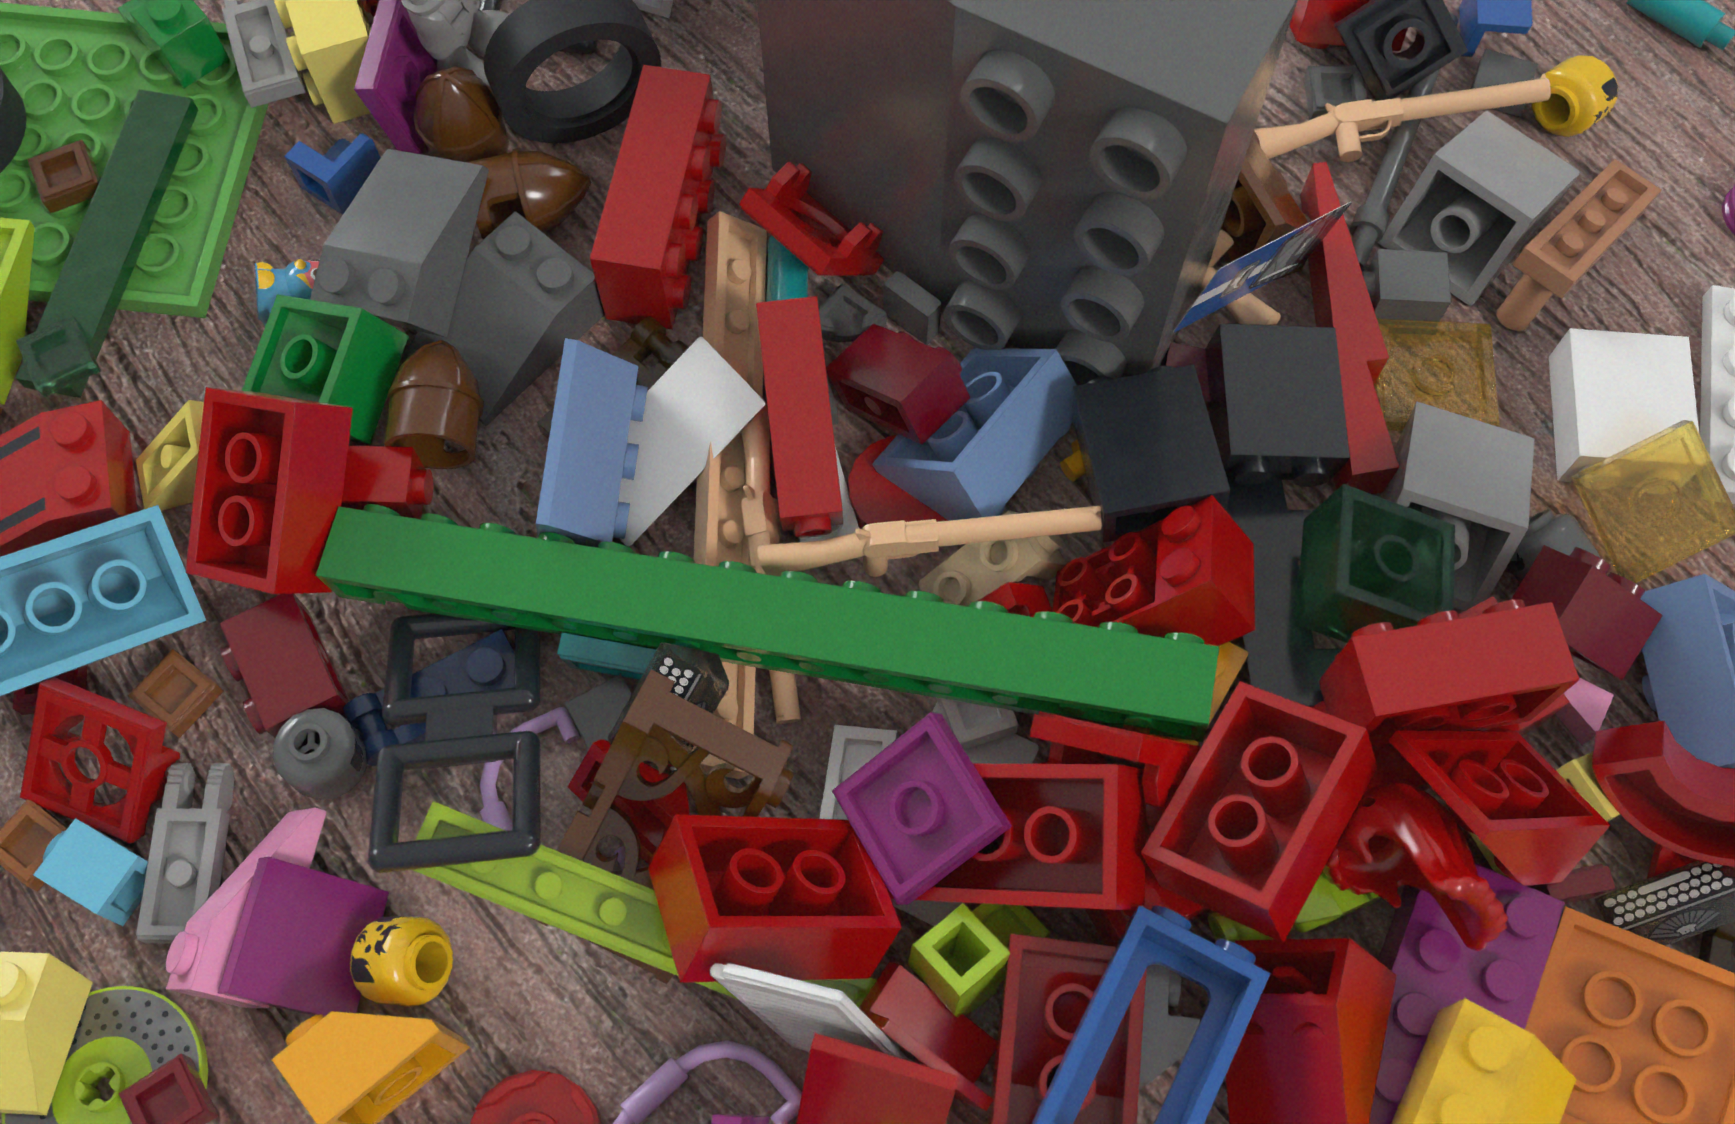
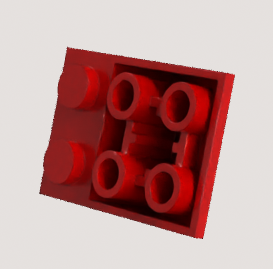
(1168, 578)
(1312, 1035)

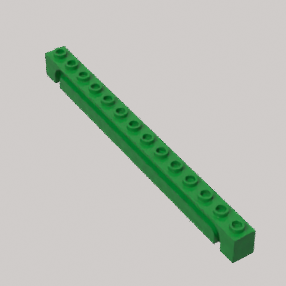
(776, 621)

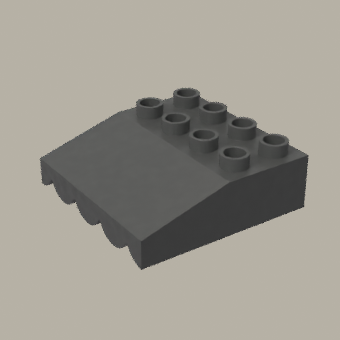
(1029, 154)

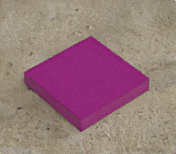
(392, 72)
(920, 808)
(299, 939)

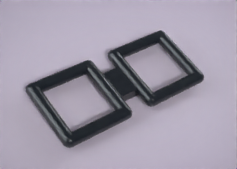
(458, 733)

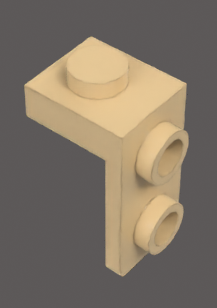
(986, 566)

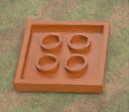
(1636, 1027)

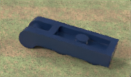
(477, 667)

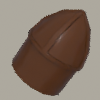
(459, 116)
(532, 185)
(432, 402)

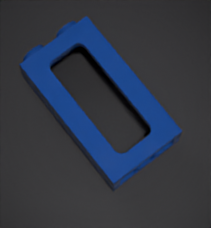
(1232, 991)

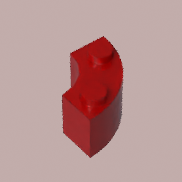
(1668, 791)

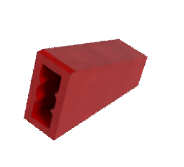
(800, 416)

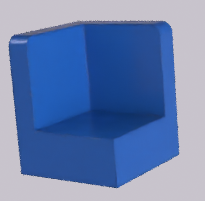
(1492, 16)
(336, 174)

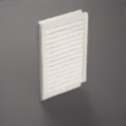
(802, 1008)

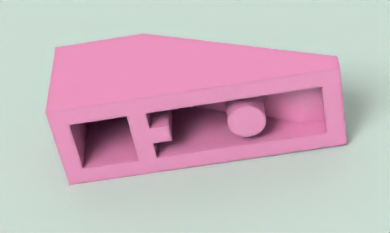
(202, 951)

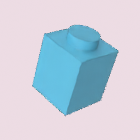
(94, 871)

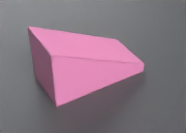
(1586, 709)

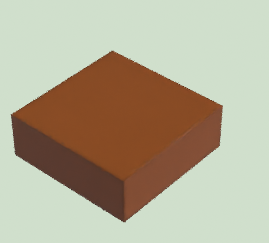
(176, 693)
(25, 841)

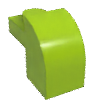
(969, 953)

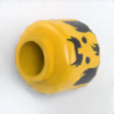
(1579, 98)
(401, 960)

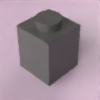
(1409, 284)

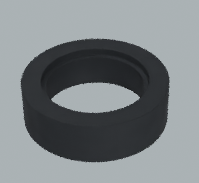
(548, 26)

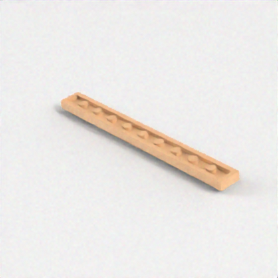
(730, 325)

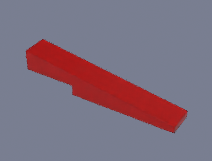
(1345, 304)

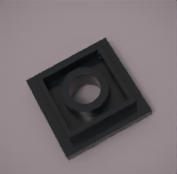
(1370, 35)

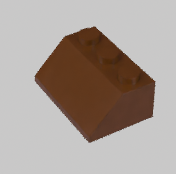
(1259, 206)

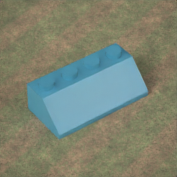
(91, 597)

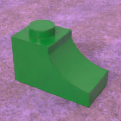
(177, 36)

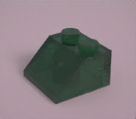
(1372, 565)

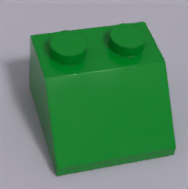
(328, 357)

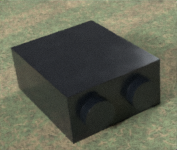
(1277, 403)
(1147, 447)

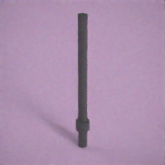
(1372, 217)

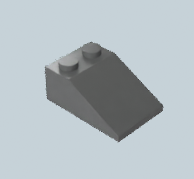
(404, 241)
(516, 310)

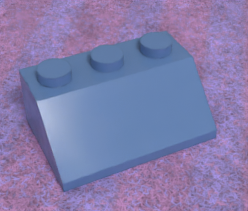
(993, 441)
(590, 446)
(1694, 666)

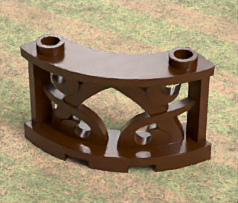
(654, 734)

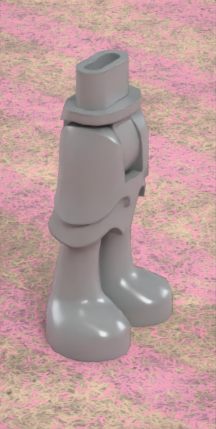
(449, 26)

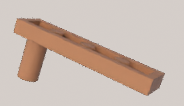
(1575, 241)

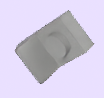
(1164, 1035)

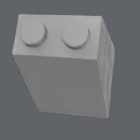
(1480, 202)
(1471, 479)

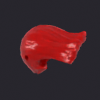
(1414, 841)

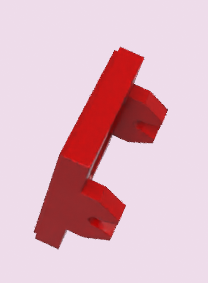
(819, 236)
(56, 712)
(1083, 741)

